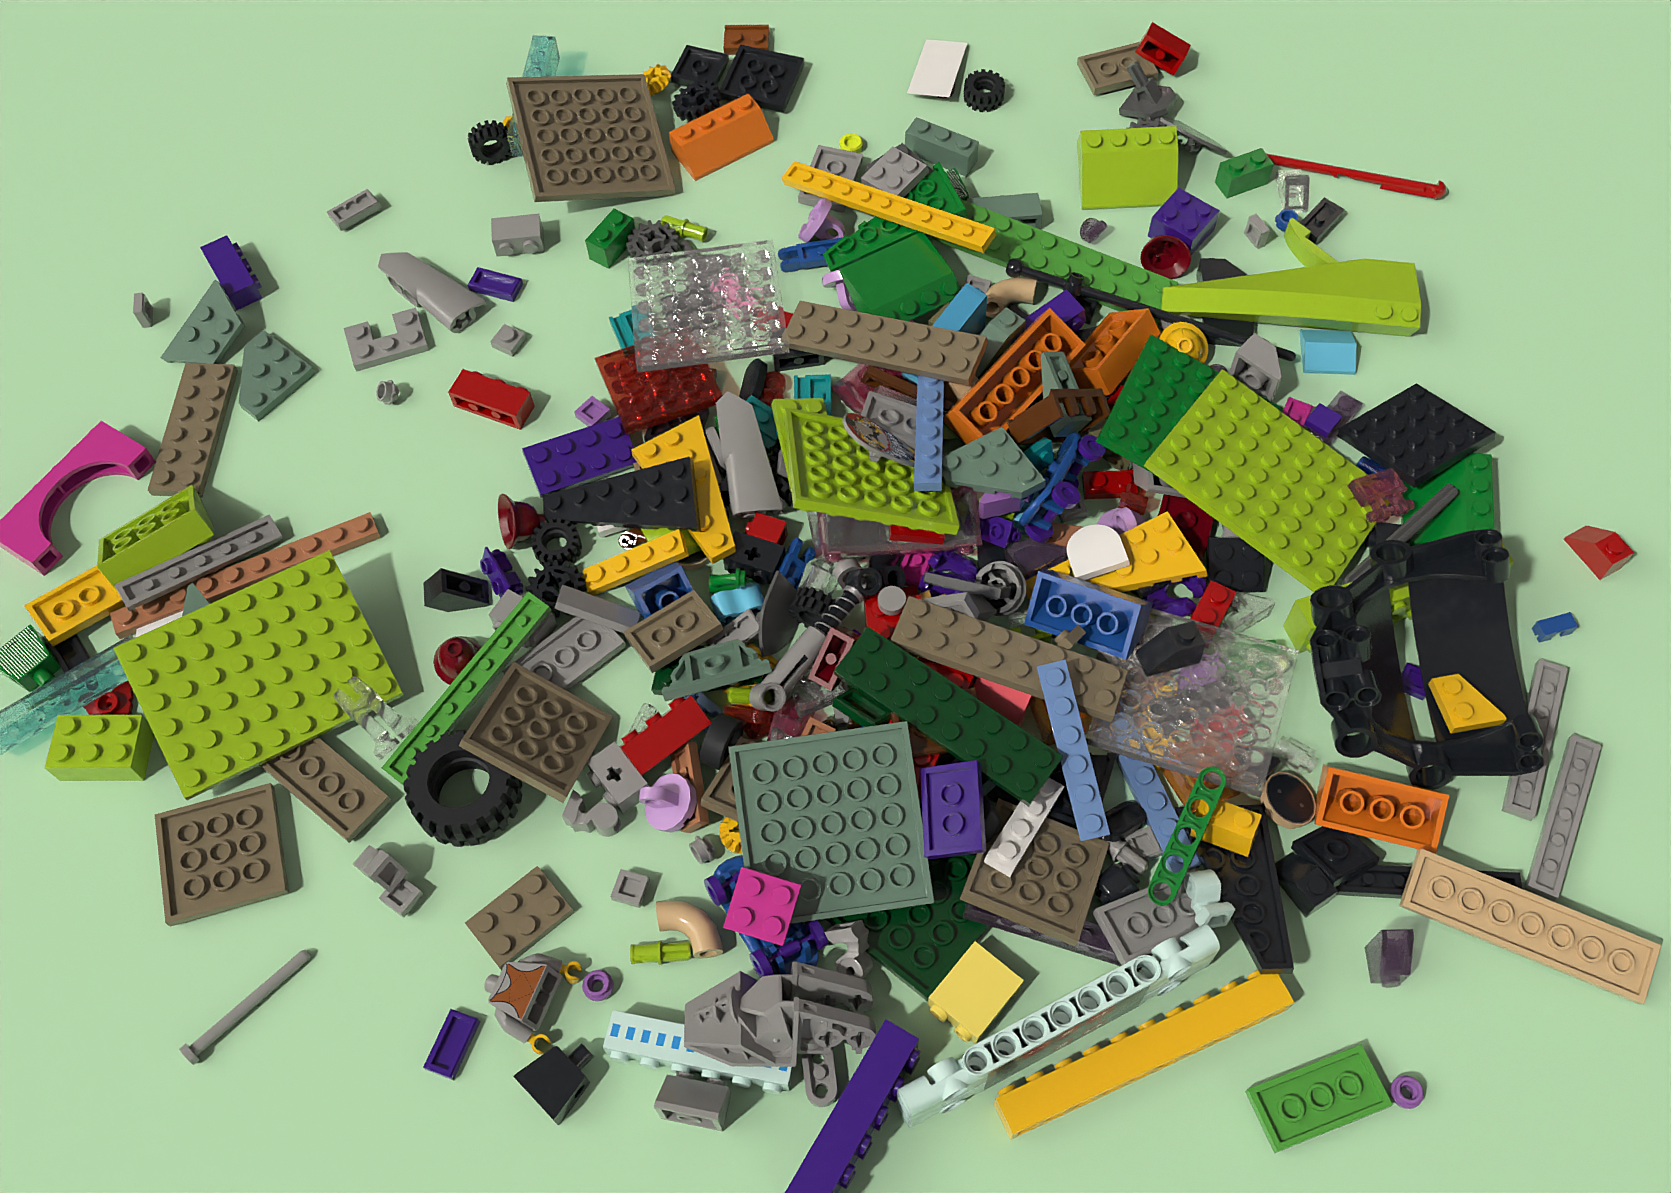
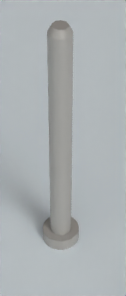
(191, 1052)

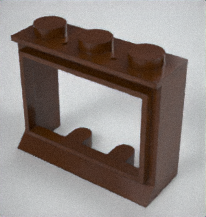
(1035, 421)

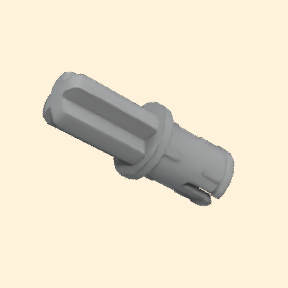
(1121, 852)

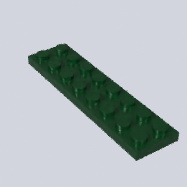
(948, 715)

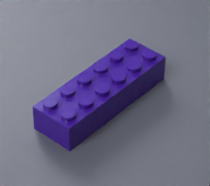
(858, 1113)

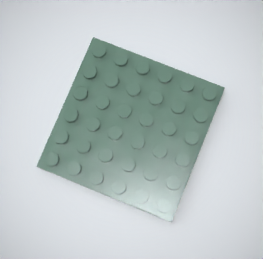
(835, 818)

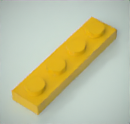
(635, 562)

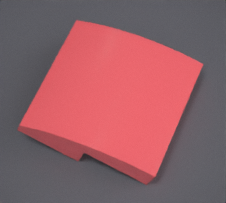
(1004, 700)

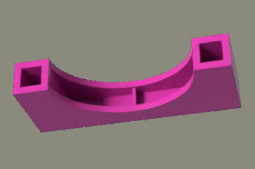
(101, 453)

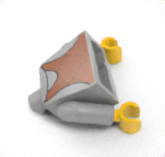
(525, 993)

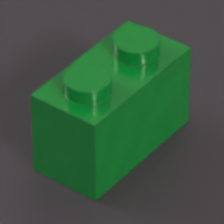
(1244, 173)
(609, 238)

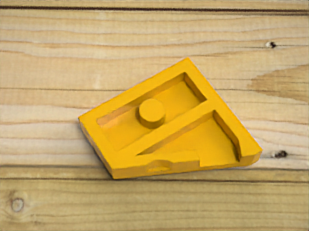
(1463, 705)

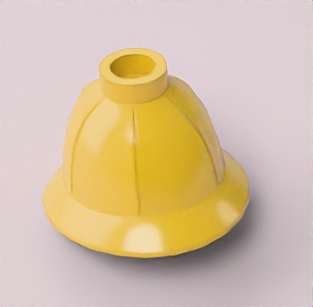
(1186, 339)

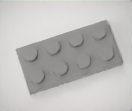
(572, 652)
(1138, 924)

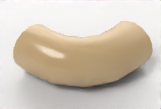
(1009, 292)
(693, 923)

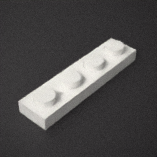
(1022, 829)

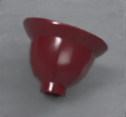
(1166, 256)
(517, 520)
(454, 656)

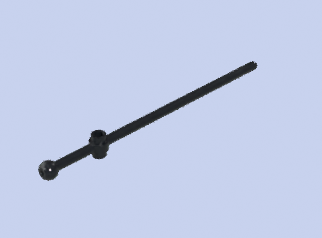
(1076, 287)

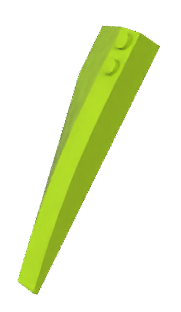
(1335, 296)

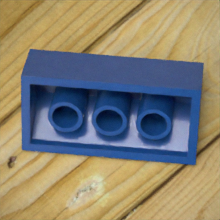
(1108, 617)

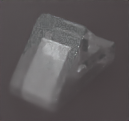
(1293, 190)
(1247, 612)

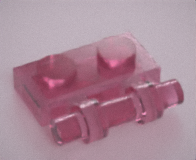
(1378, 487)

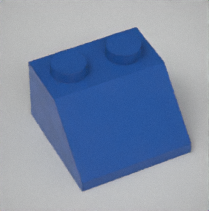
(659, 589)

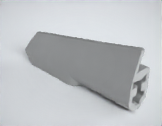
(431, 289)
(746, 460)

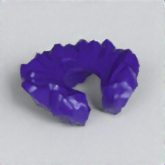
(951, 562)
(1178, 606)

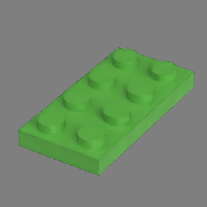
(1318, 1098)

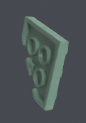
(269, 375)
(992, 466)

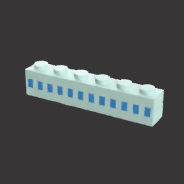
(662, 1043)

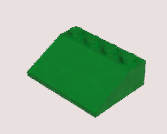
(901, 280)
(1467, 511)

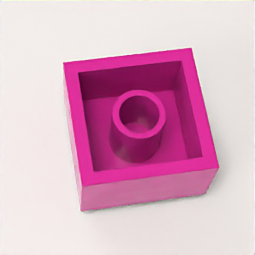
(762, 905)

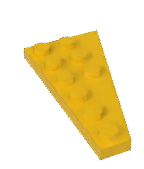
(690, 441)
(1155, 555)

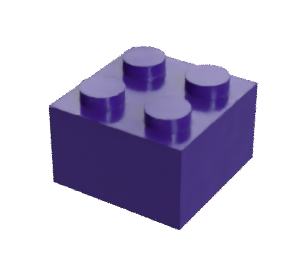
(1184, 218)

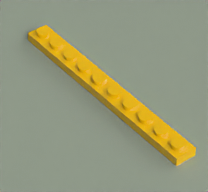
(890, 207)

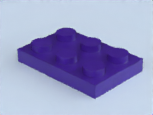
(952, 810)

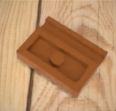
(747, 35)

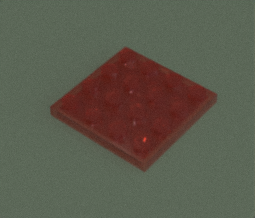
(654, 395)

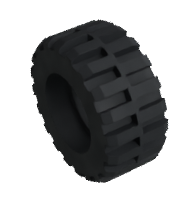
(465, 823)

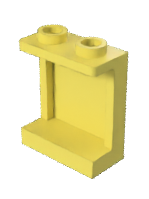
(974, 993)

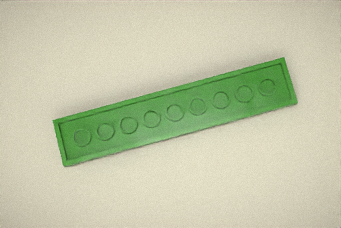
(1061, 257)

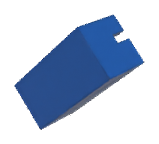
(1549, 627)

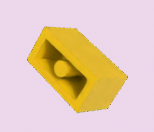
(1230, 827)

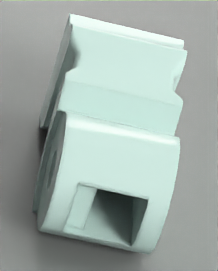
(1205, 892)

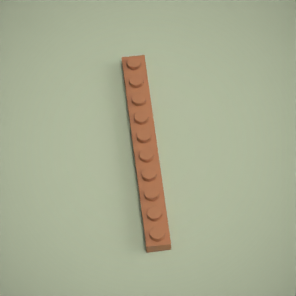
(248, 572)

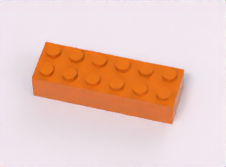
(1012, 380)

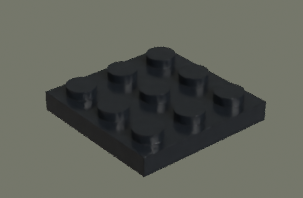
(764, 76)

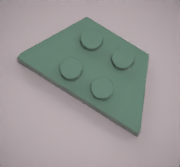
(207, 331)
(714, 668)

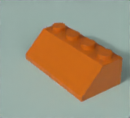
(720, 137)
(1113, 349)
(1380, 808)

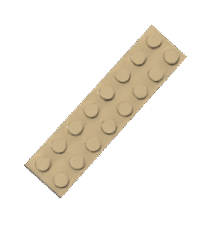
(1530, 926)

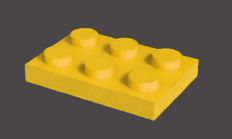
(74, 605)

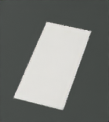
(937, 68)

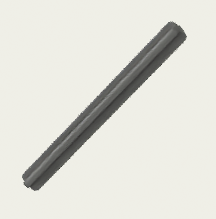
(1412, 525)

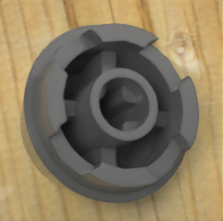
(1008, 575)

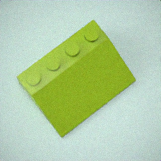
(1127, 167)
(155, 536)

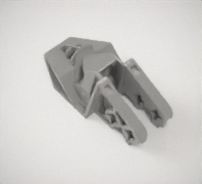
(779, 1017)

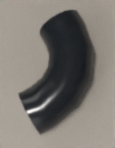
(887, 567)

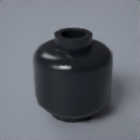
(1116, 883)

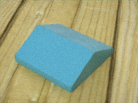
(1328, 352)

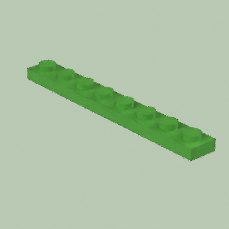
(470, 683)

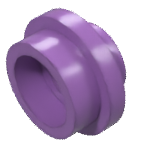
(594, 977)
(1413, 1086)

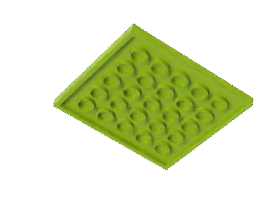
(838, 478)

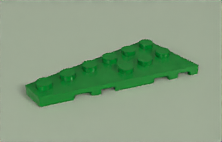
(877, 234)

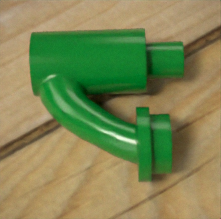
(728, 581)

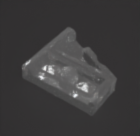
(811, 696)

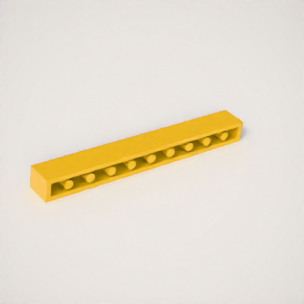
(1141, 1053)

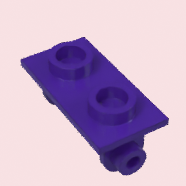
(999, 531)
(494, 565)

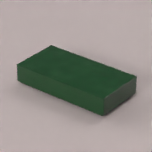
(861, 709)

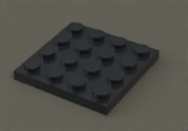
(1416, 434)

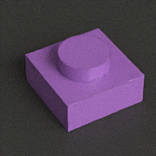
(592, 412)

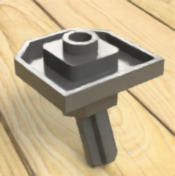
(1147, 96)

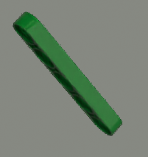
(1198, 824)

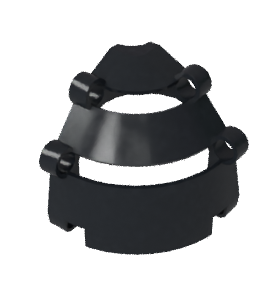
(1457, 630)

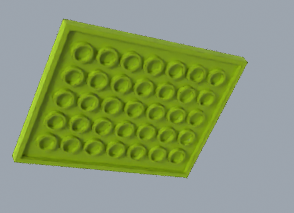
(1266, 481)
(254, 673)

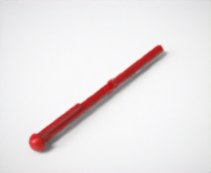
(1387, 182)

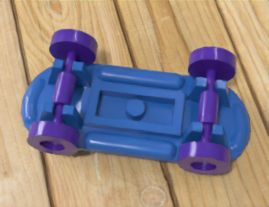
(1060, 485)
(766, 957)

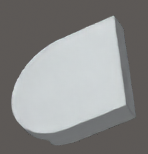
(1096, 551)

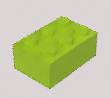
(100, 748)

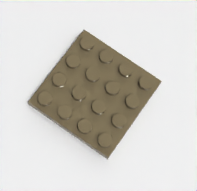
(536, 731)
(220, 854)
(1050, 884)

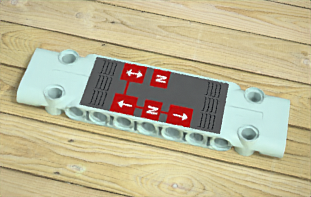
(1076, 1018)

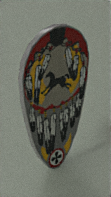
(878, 440)

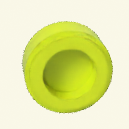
(851, 142)

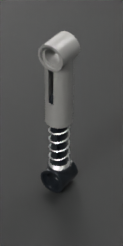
(807, 647)

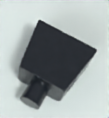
(556, 1080)

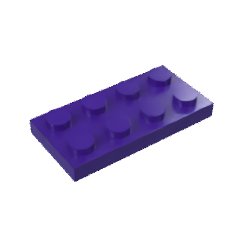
(579, 457)

